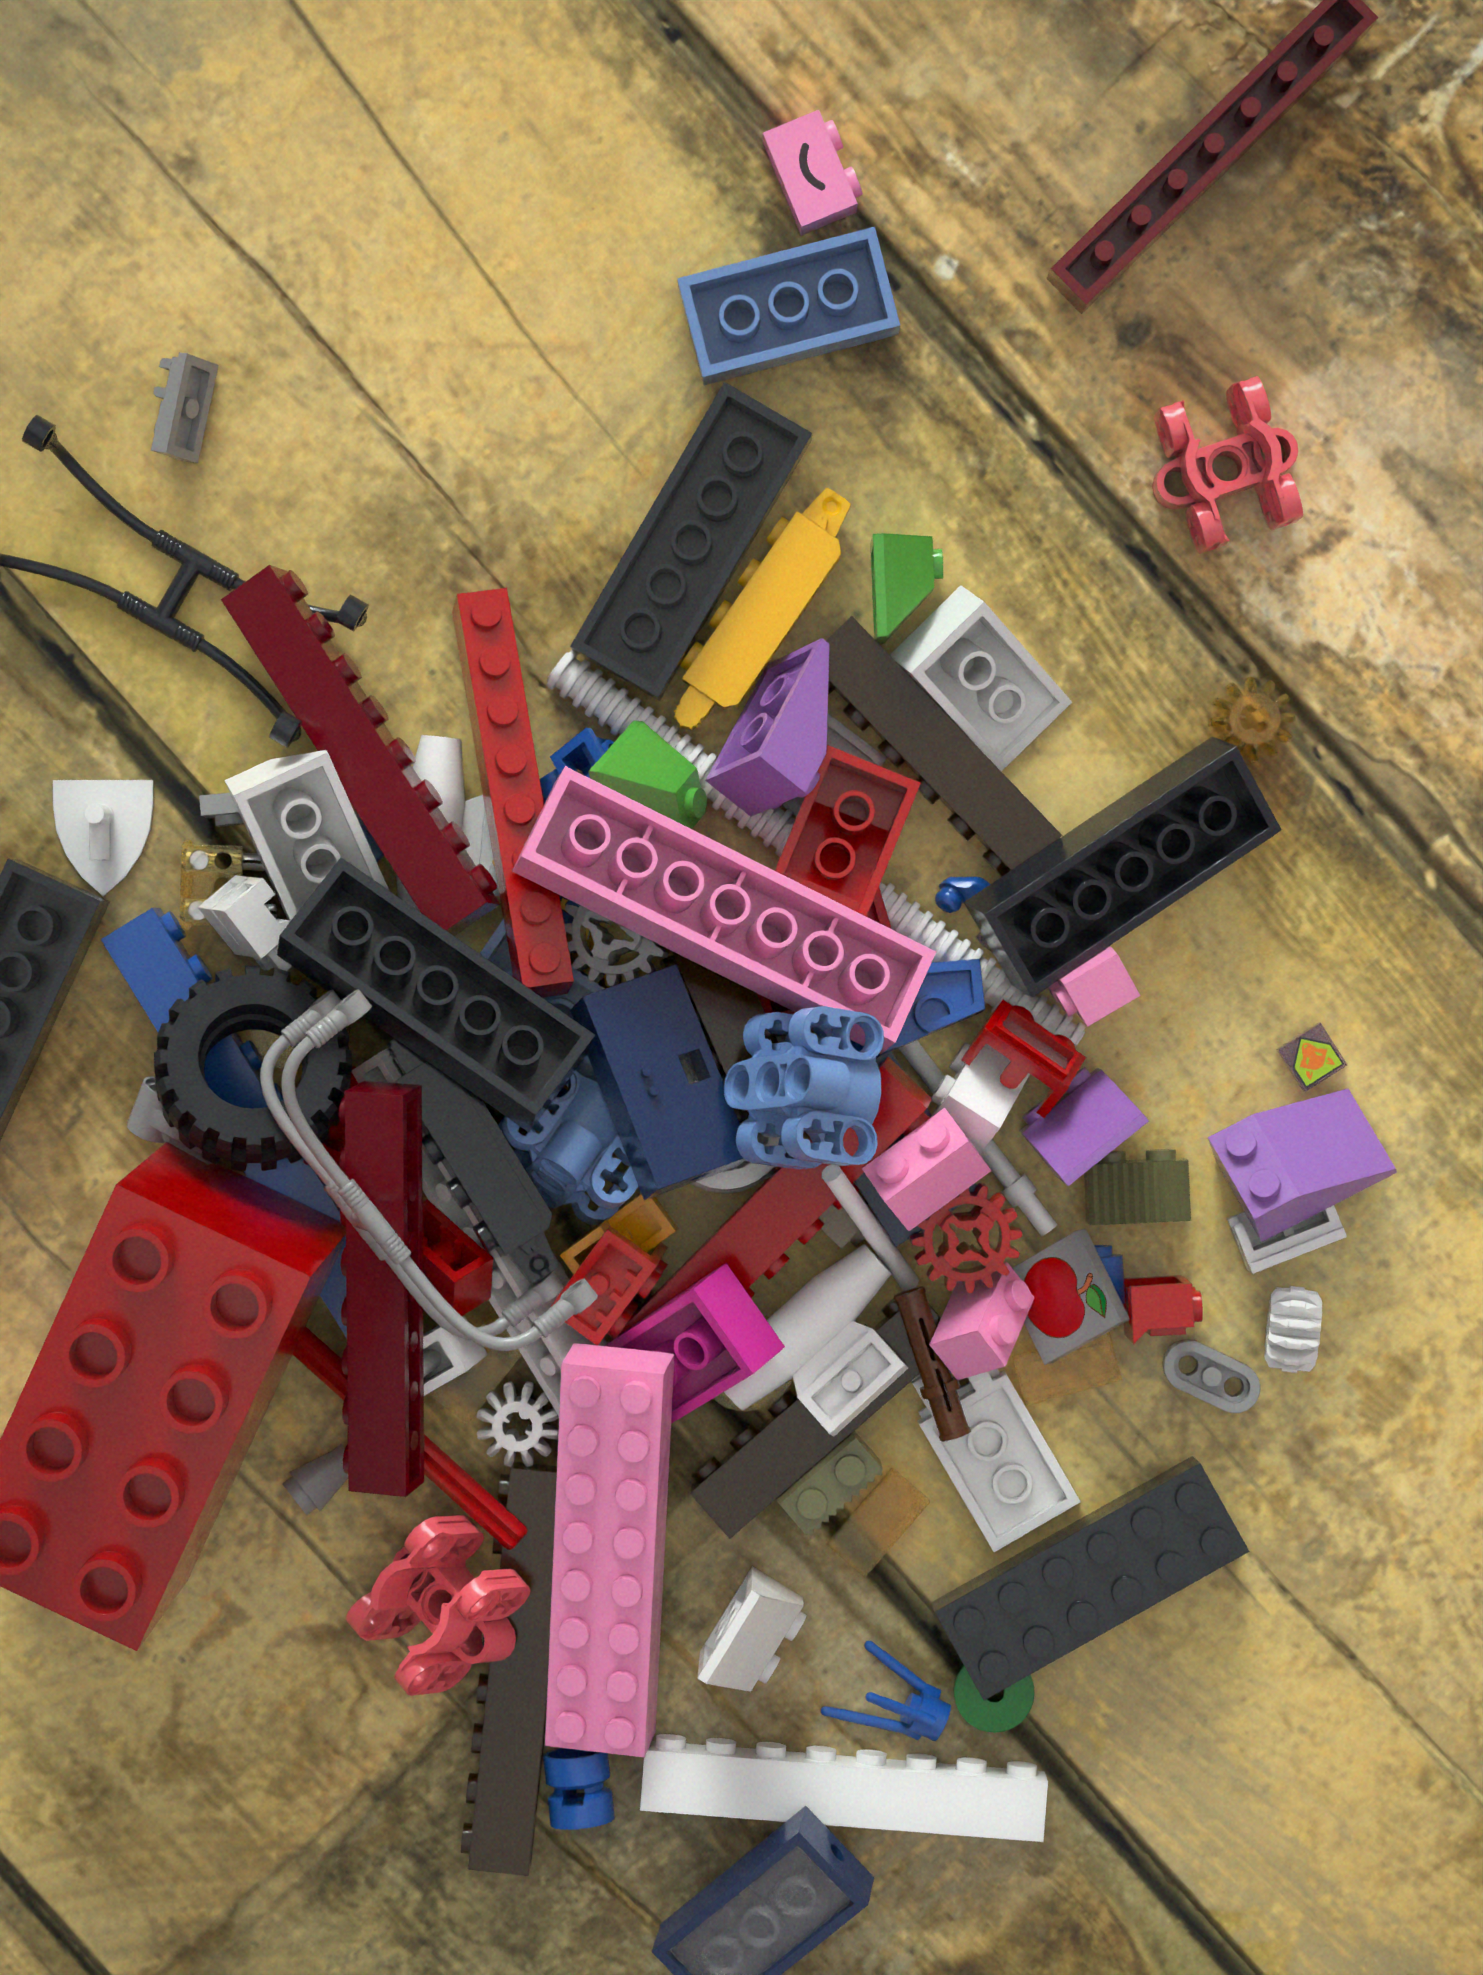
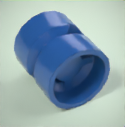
(573, 1770)

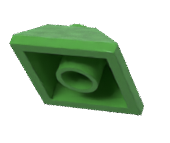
(901, 578)
(652, 774)

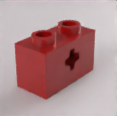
(454, 1262)

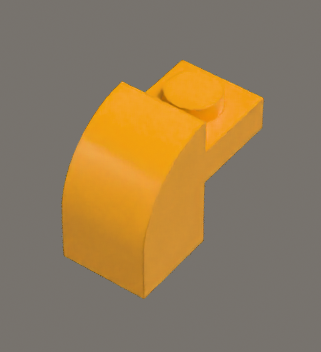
(639, 1221)

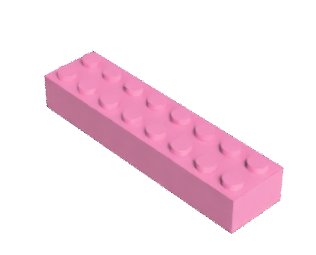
(719, 907)
(609, 1549)

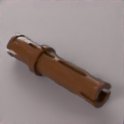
(937, 1379)

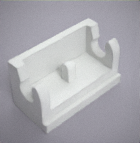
(1297, 1240)

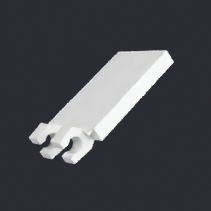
(1002, 1463)

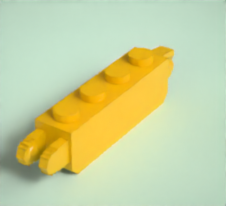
(764, 611)

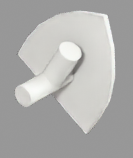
(103, 826)

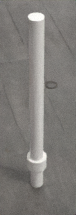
(1017, 1188)

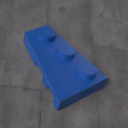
(947, 996)

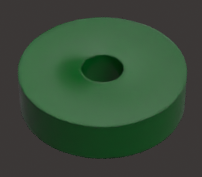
(995, 1714)

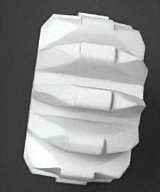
(1293, 1329)
(510, 1438)

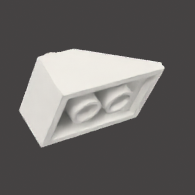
(981, 677)
(750, 1632)

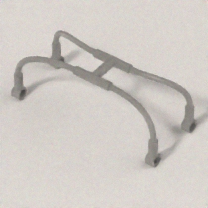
(316, 1027)

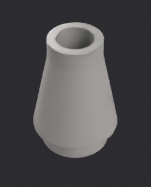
(317, 1480)

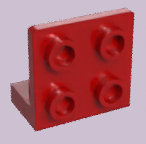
(616, 1273)

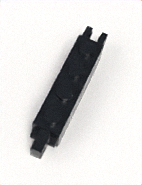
(481, 1166)

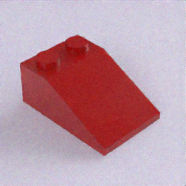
(848, 829)

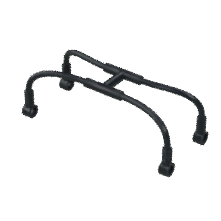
(41, 435)

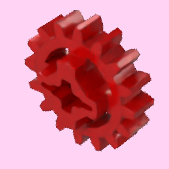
(952, 1254)

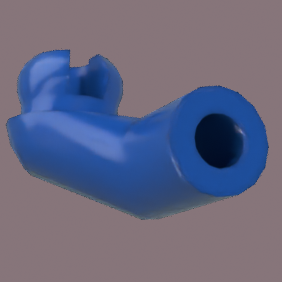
(957, 890)

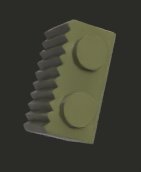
(1138, 1189)
(830, 1483)

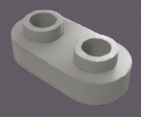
(1210, 1375)

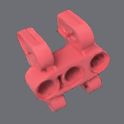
(1250, 415)
(407, 1596)

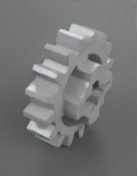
(607, 949)

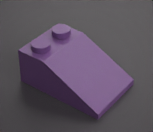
(778, 734)
(1082, 1125)
(1299, 1160)

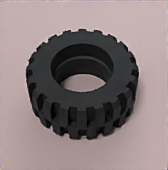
(215, 1013)

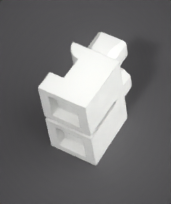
(244, 920)

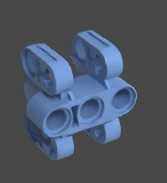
(807, 1087)
(574, 1152)

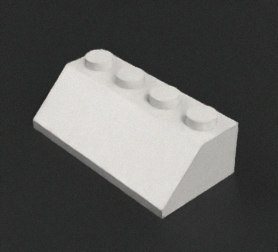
(300, 824)

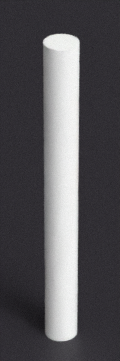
(869, 1227)

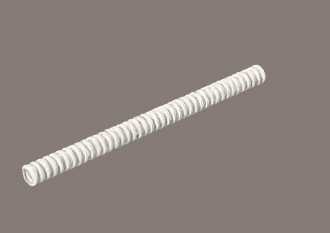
(774, 826)

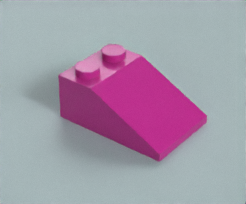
(714, 1336)

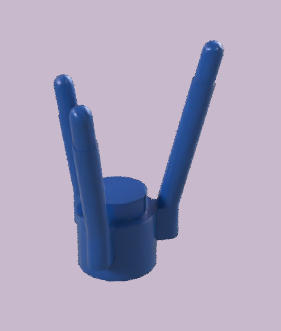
(920, 1715)

